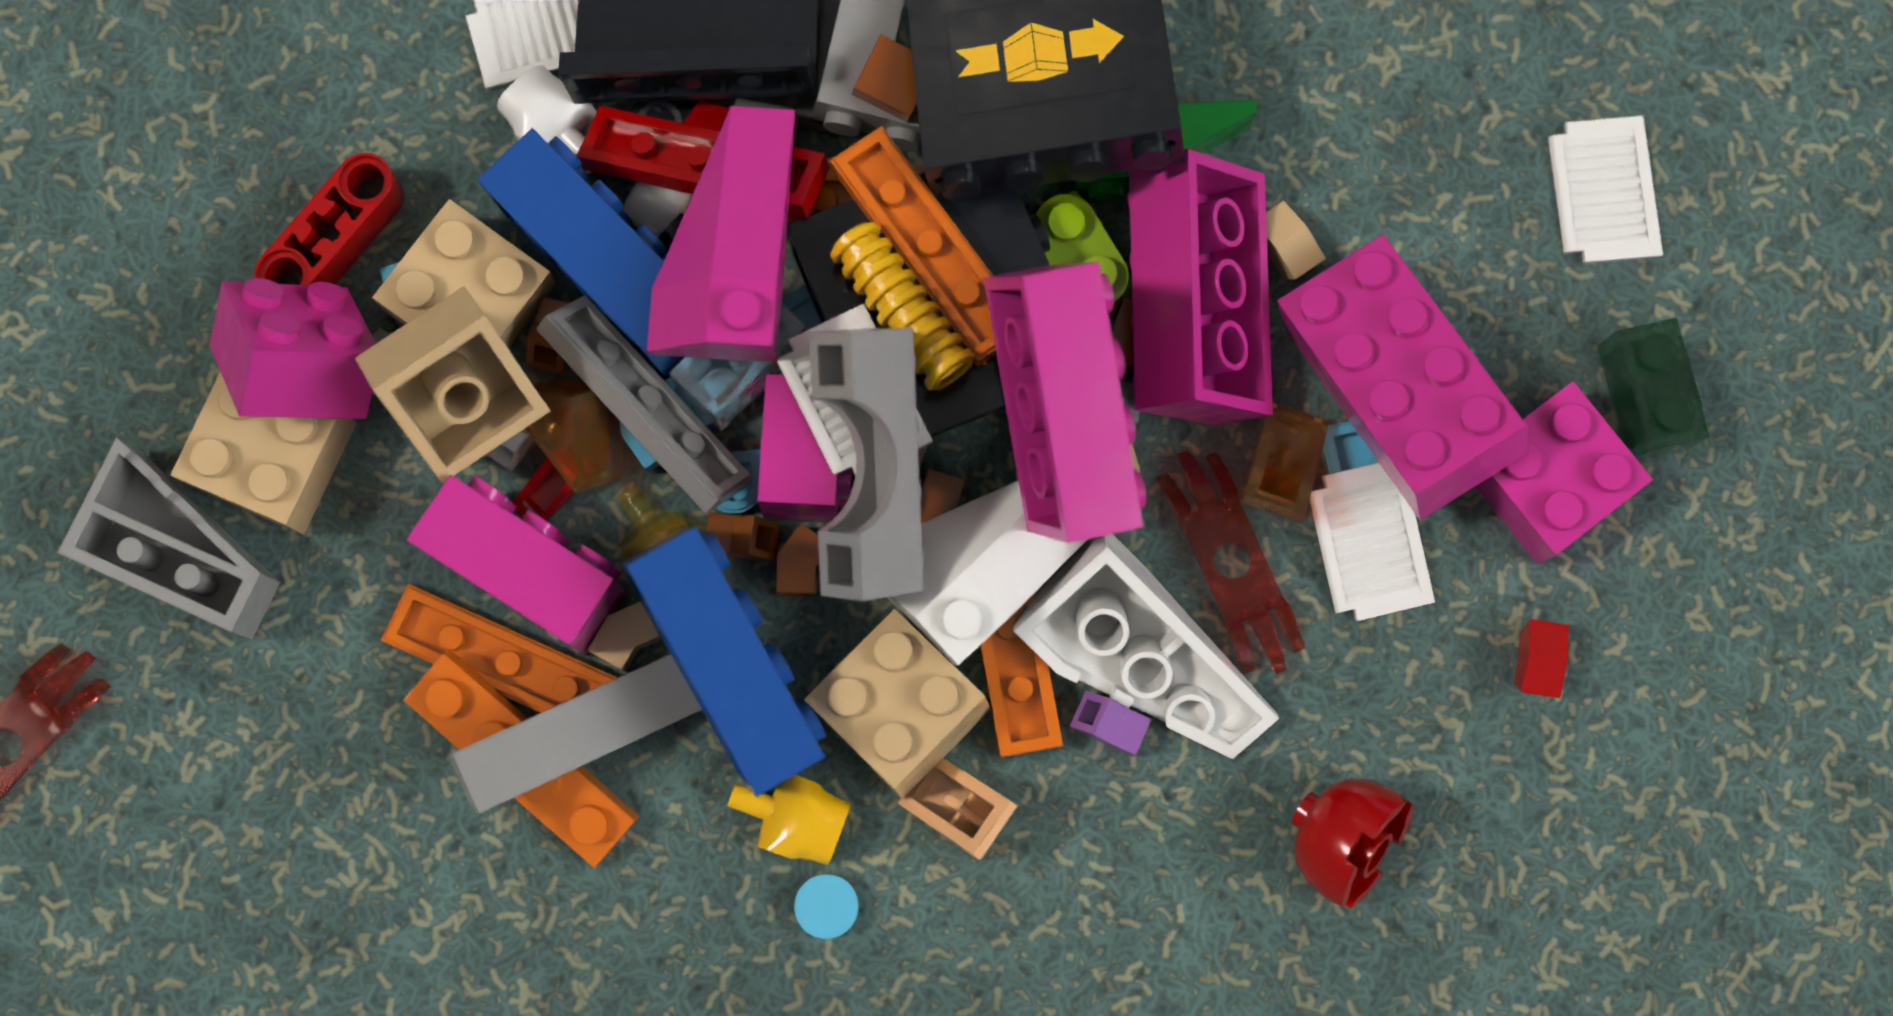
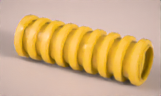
(901, 303)

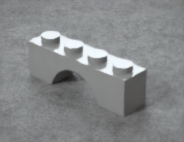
(876, 537)

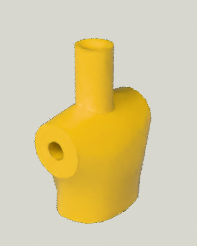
(797, 819)

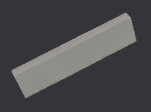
(644, 403)
(573, 734)

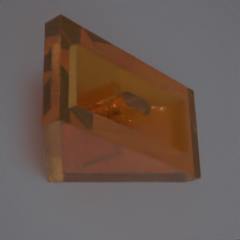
(578, 434)
(1284, 463)

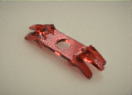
(1240, 597)
(34, 712)

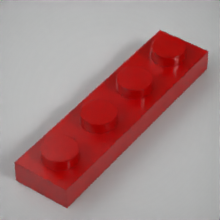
(676, 153)

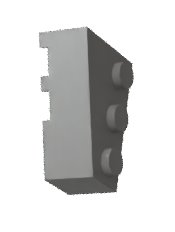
(164, 544)

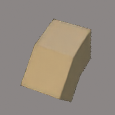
(1290, 243)
(624, 635)

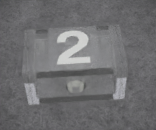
(728, 386)

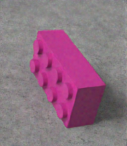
(1200, 291)
(1403, 377)
(1065, 401)

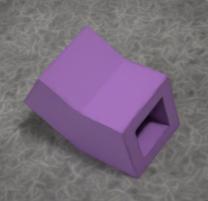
(1110, 723)

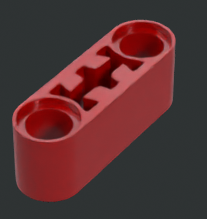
(325, 211)

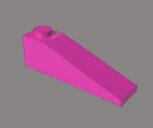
(728, 256)

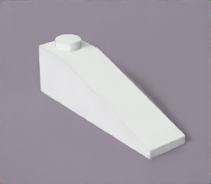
(978, 571)
(1127, 636)

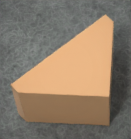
(959, 808)

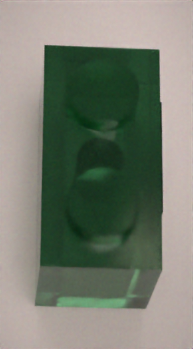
(1653, 389)

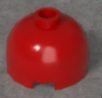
(1347, 836)

